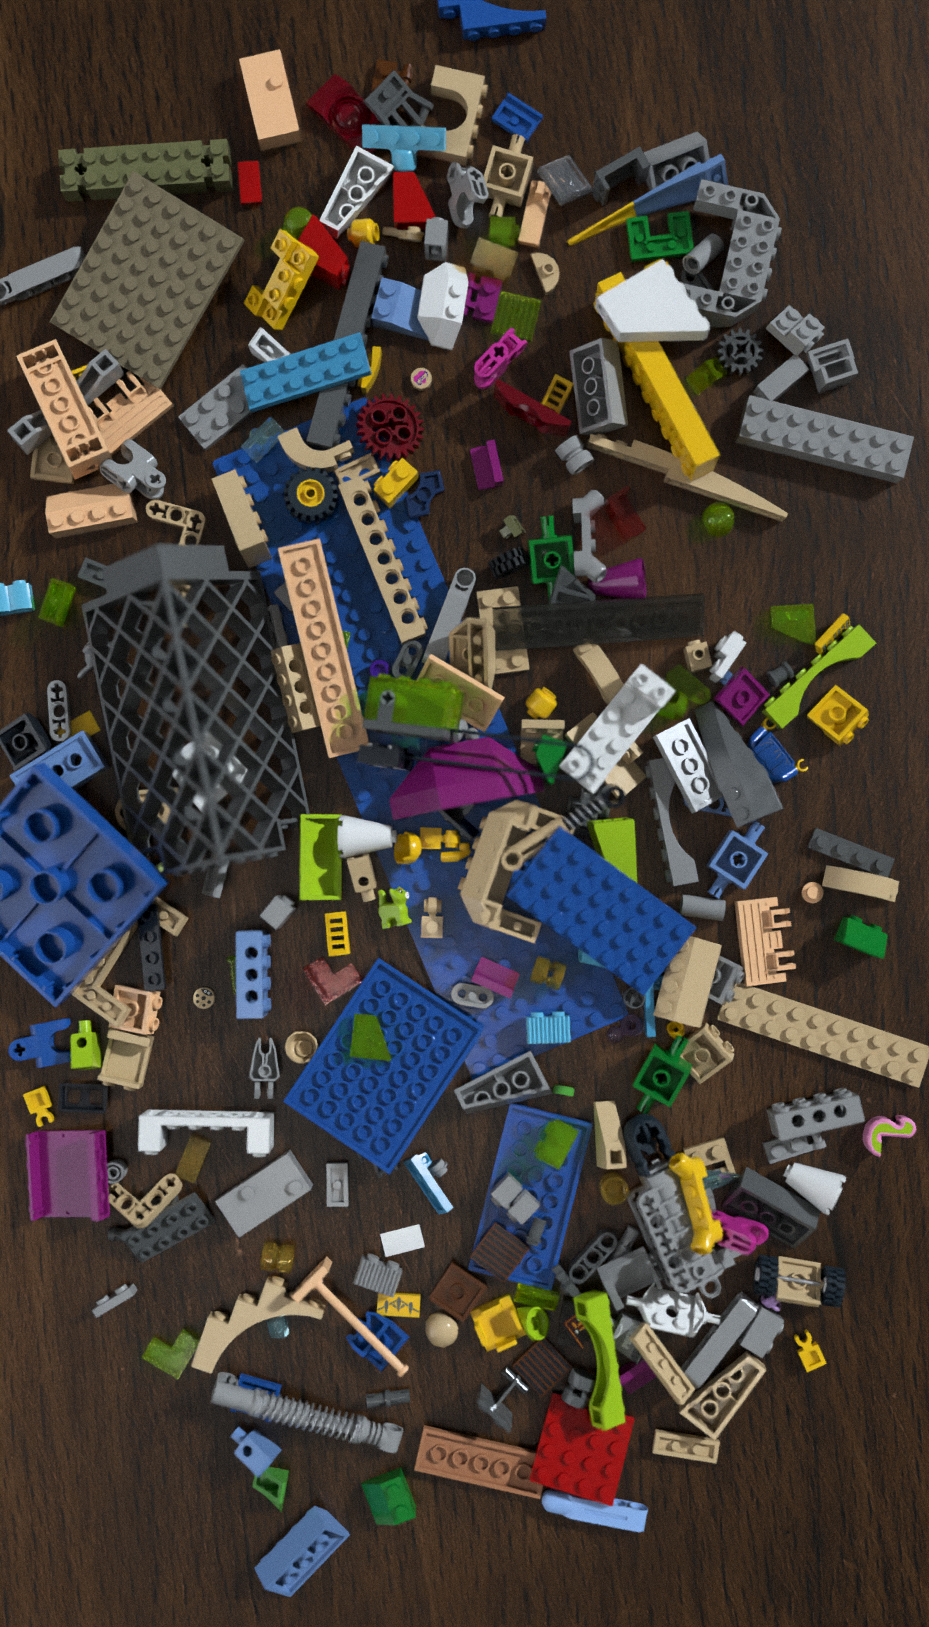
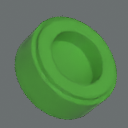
(563, 1090)

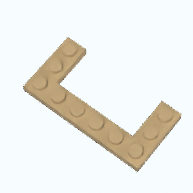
(90, 989)

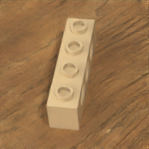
(298, 676)

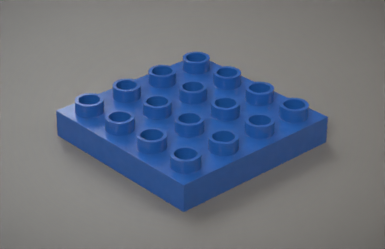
(65, 884)

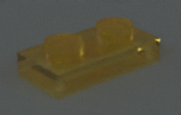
(193, 1158)

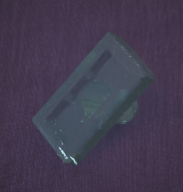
(262, 439)

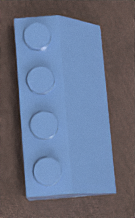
(301, 1552)

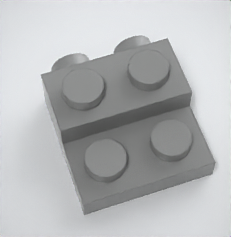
(796, 332)
(724, 980)

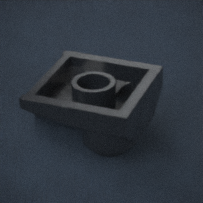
(24, 740)

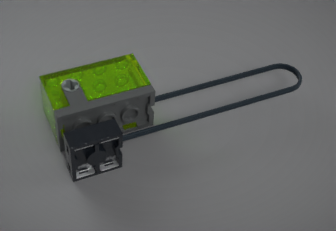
(425, 712)

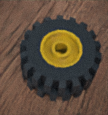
(310, 495)

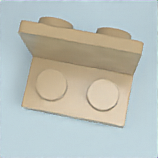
(535, 729)

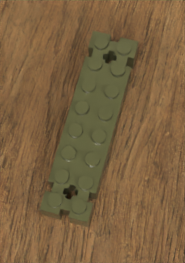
(171, 166)

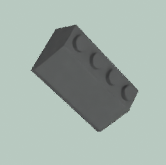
(766, 1202)

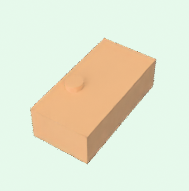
(270, 100)

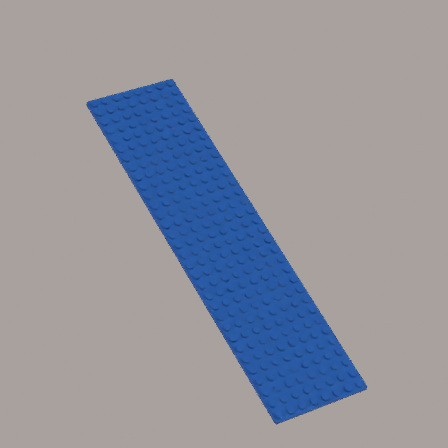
(587, 990)

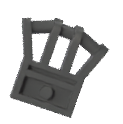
(390, 95)

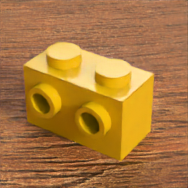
(396, 482)

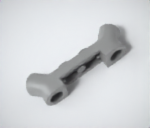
(584, 562)

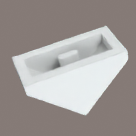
(266, 347)

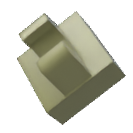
(512, 527)

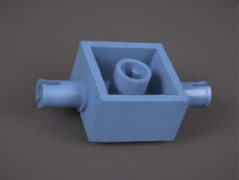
(749, 855)

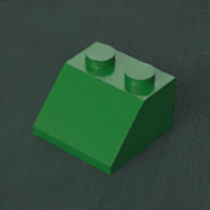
(548, 757)
(862, 937)
(390, 1498)

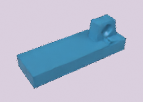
(649, 1018)
(418, 1167)

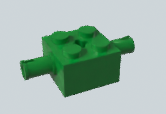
(539, 550)
(658, 1062)

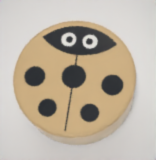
(204, 997)

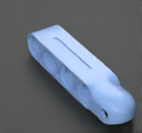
(622, 1515)

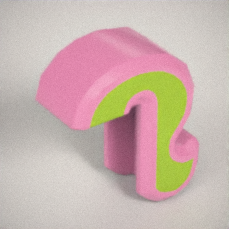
(882, 1126)

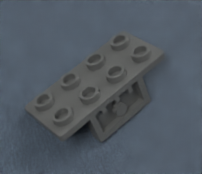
(172, 1225)

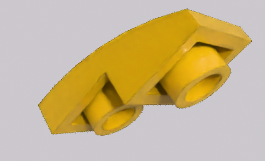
(374, 361)

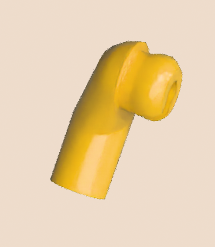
(455, 856)

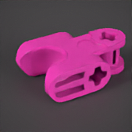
(497, 358)
(740, 1232)

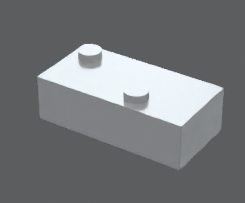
(598, 387)
(264, 1193)

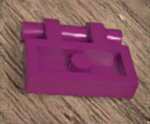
(487, 298)

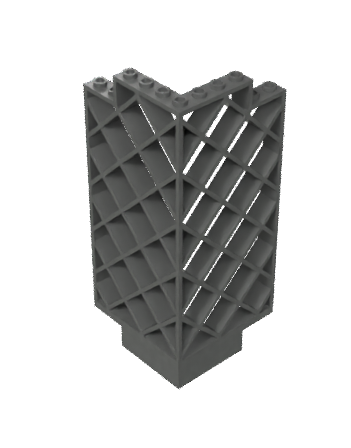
(201, 569)

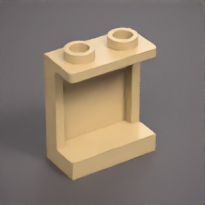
(126, 1059)

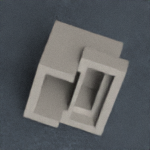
(832, 365)

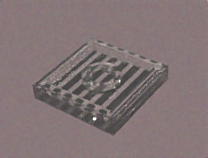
(564, 180)

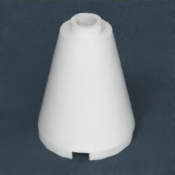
(363, 836)
(815, 1185)

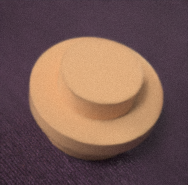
(812, 892)

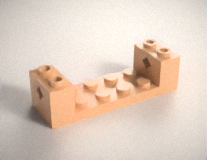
(64, 408)

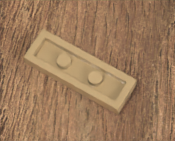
(685, 1446)

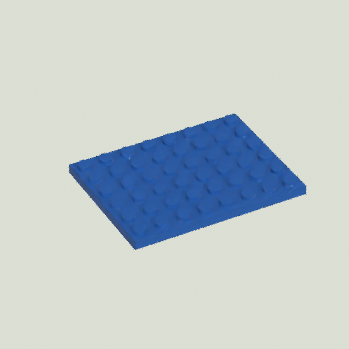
(381, 1102)

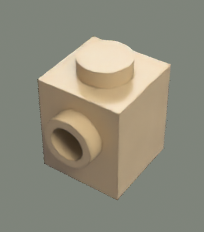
(697, 656)

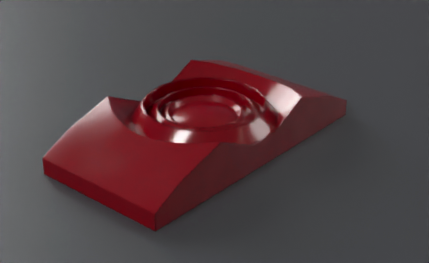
(343, 111)
(530, 410)

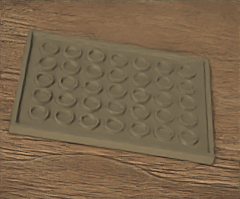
(147, 280)

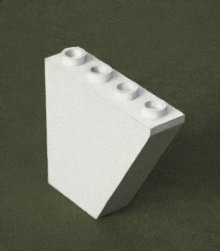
(652, 308)

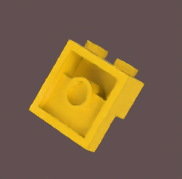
(839, 715)

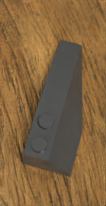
(737, 771)

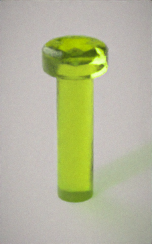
(232, 961)

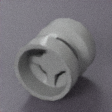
(116, 1170)

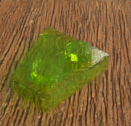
(795, 621)
(368, 1039)

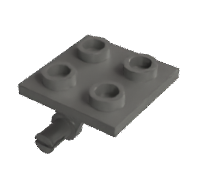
(493, 1405)

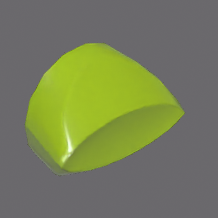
(534, 1322)

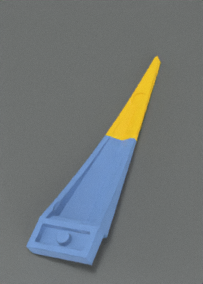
(673, 192)

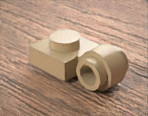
(432, 925)

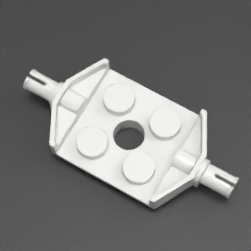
(688, 1308)

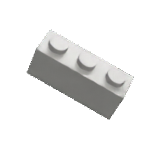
(675, 158)

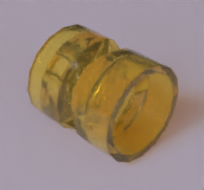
(540, 971)
(613, 1188)
(277, 1257)

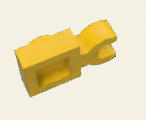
(38, 1102)
(809, 1353)

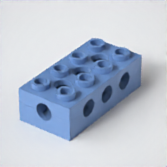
(65, 755)
(246, 1005)

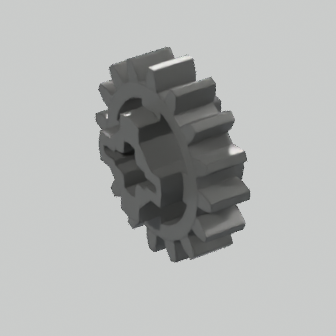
(734, 345)

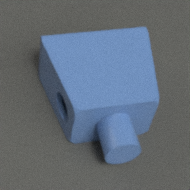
(255, 1450)

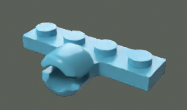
(404, 142)

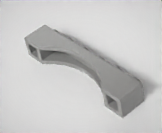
(96, 378)
(679, 864)

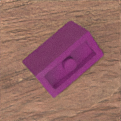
(487, 466)
(495, 977)
(635, 1375)

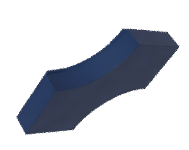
(429, 486)

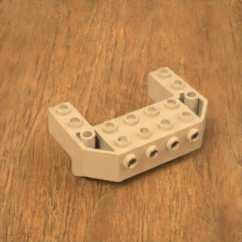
(486, 876)

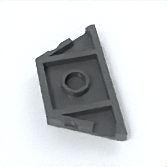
(569, 589)

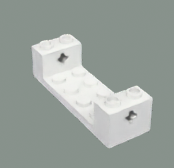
(618, 727)
(155, 1126)

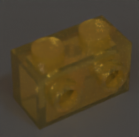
(494, 259)

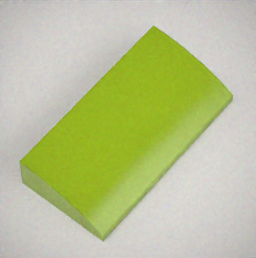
(319, 857)

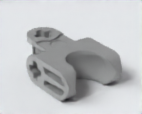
(466, 188)
(137, 474)

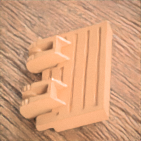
(130, 415)
(759, 941)

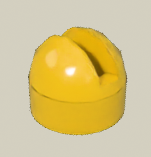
(672, 1025)

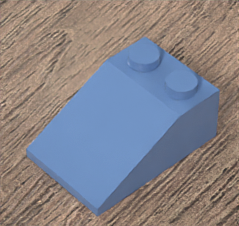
(398, 308)

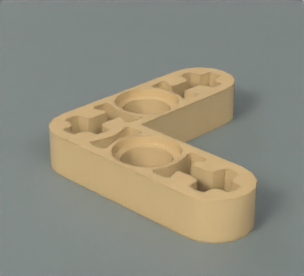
(185, 521)
(139, 1207)

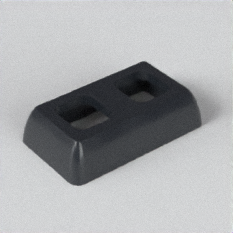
(84, 1105)

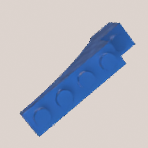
(488, 20)

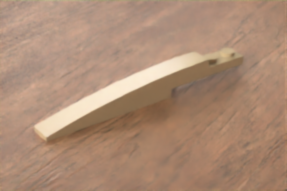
(709, 485)

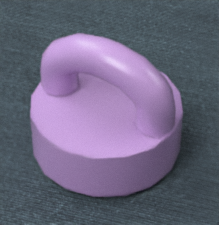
(769, 1302)

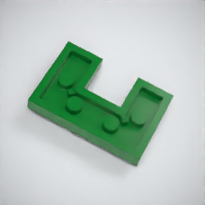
(647, 247)

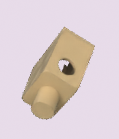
(360, 867)

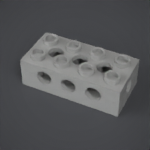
(826, 1118)

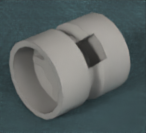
(572, 452)

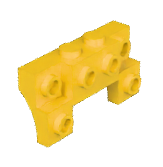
(285, 283)

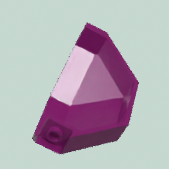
(444, 786)

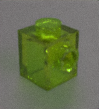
(503, 231)

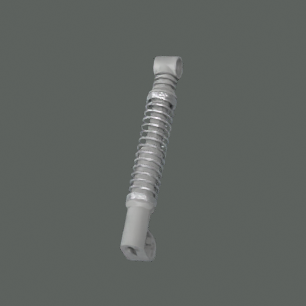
(259, 1403)

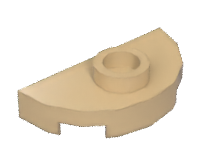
(547, 271)

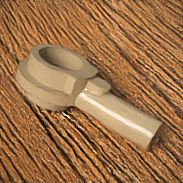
(412, 234)

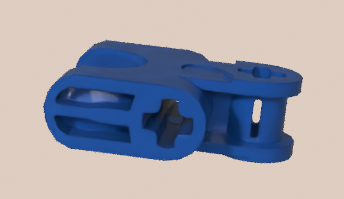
(41, 1044)

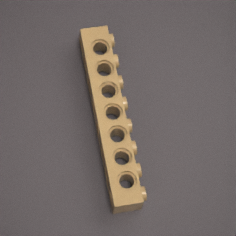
(350, 492)

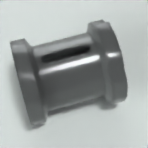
(780, 674)

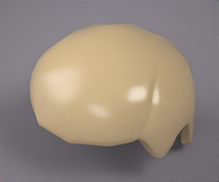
(301, 1047)
(441, 1329)

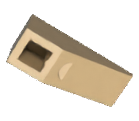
(608, 1136)

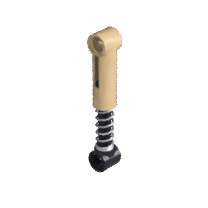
(531, 844)

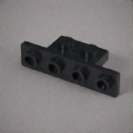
(456, 817)
(151, 949)

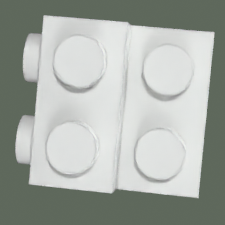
(727, 651)

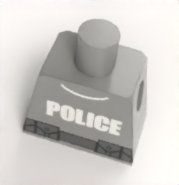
(622, 1330)

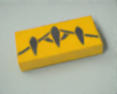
(400, 1305)

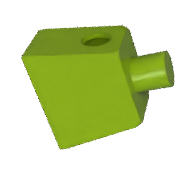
(86, 1056)

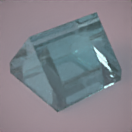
(278, 1327)

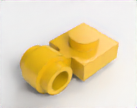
(432, 838)

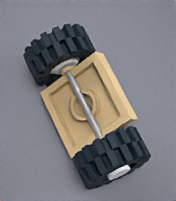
(799, 1281)

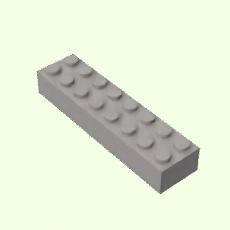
(824, 439)

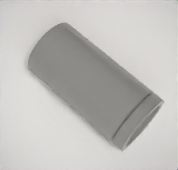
(703, 254)
(702, 907)

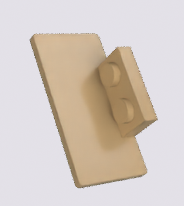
(626, 771)

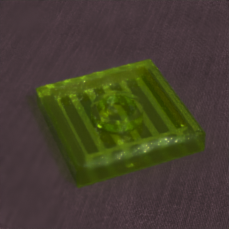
(516, 313)

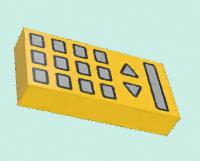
(832, 633)

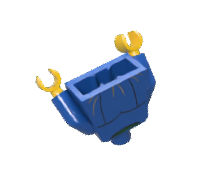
(773, 755)

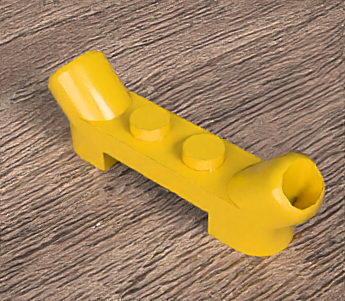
(705, 1229)

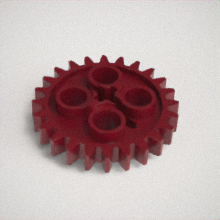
(395, 444)

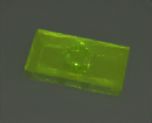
(536, 1297)

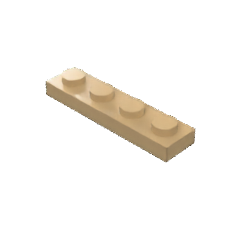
(662, 1363)

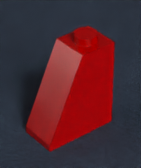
(410, 202)

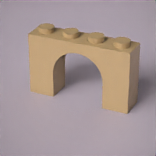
(468, 91)

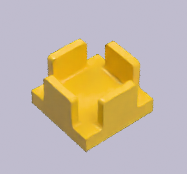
(497, 1324)

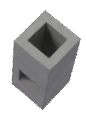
(781, 379)

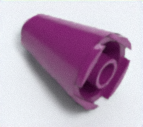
(623, 581)

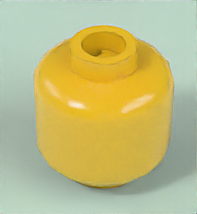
(363, 230)
(541, 703)

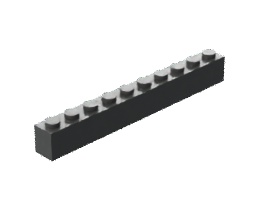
(353, 319)

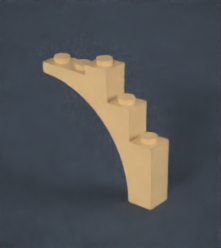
(248, 1311)

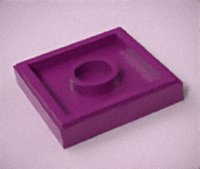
(741, 696)

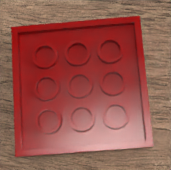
(579, 1455)

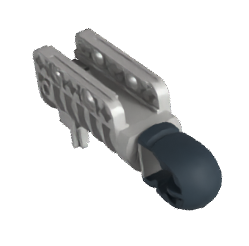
(668, 1211)

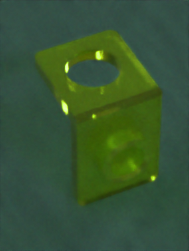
(705, 375)

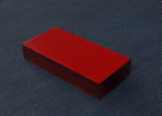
(250, 183)

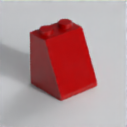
(332, 263)

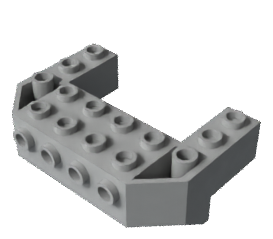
(748, 255)

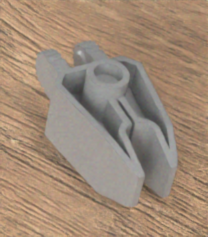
(264, 1068)

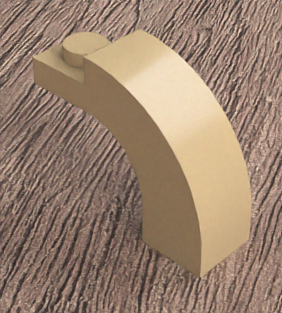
(305, 457)
(600, 670)
(860, 883)

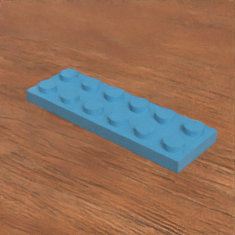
(305, 372)

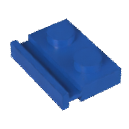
(517, 117)

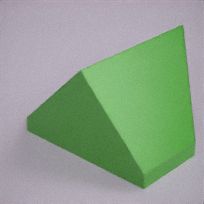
(273, 1485)

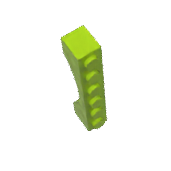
(786, 705)
(606, 1402)

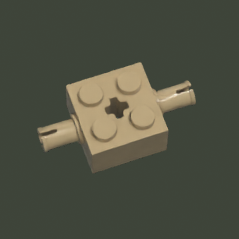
(511, 164)

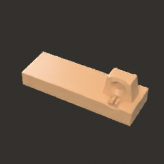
(534, 214)

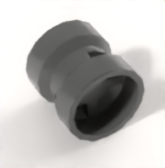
(633, 998)

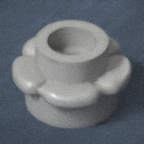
(438, 1168)

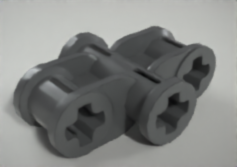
(584, 797)

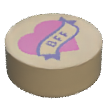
(421, 379)

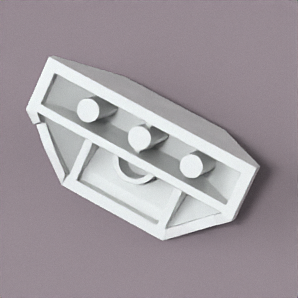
(443, 304)

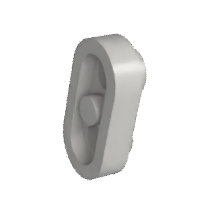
(472, 995)

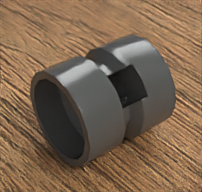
(581, 1381)

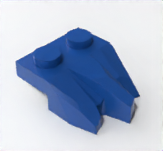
(385, 1331)

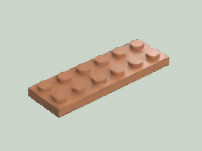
(477, 1461)

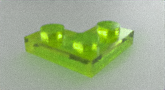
(172, 1359)

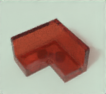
(624, 515)
(331, 985)

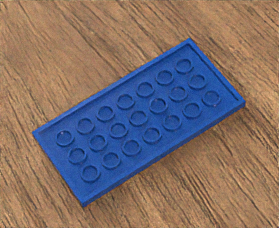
(601, 910)
(549, 1186)

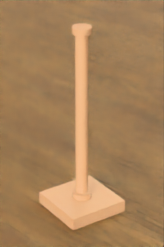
(314, 1281)

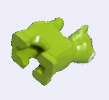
(394, 912)

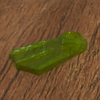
(682, 680)

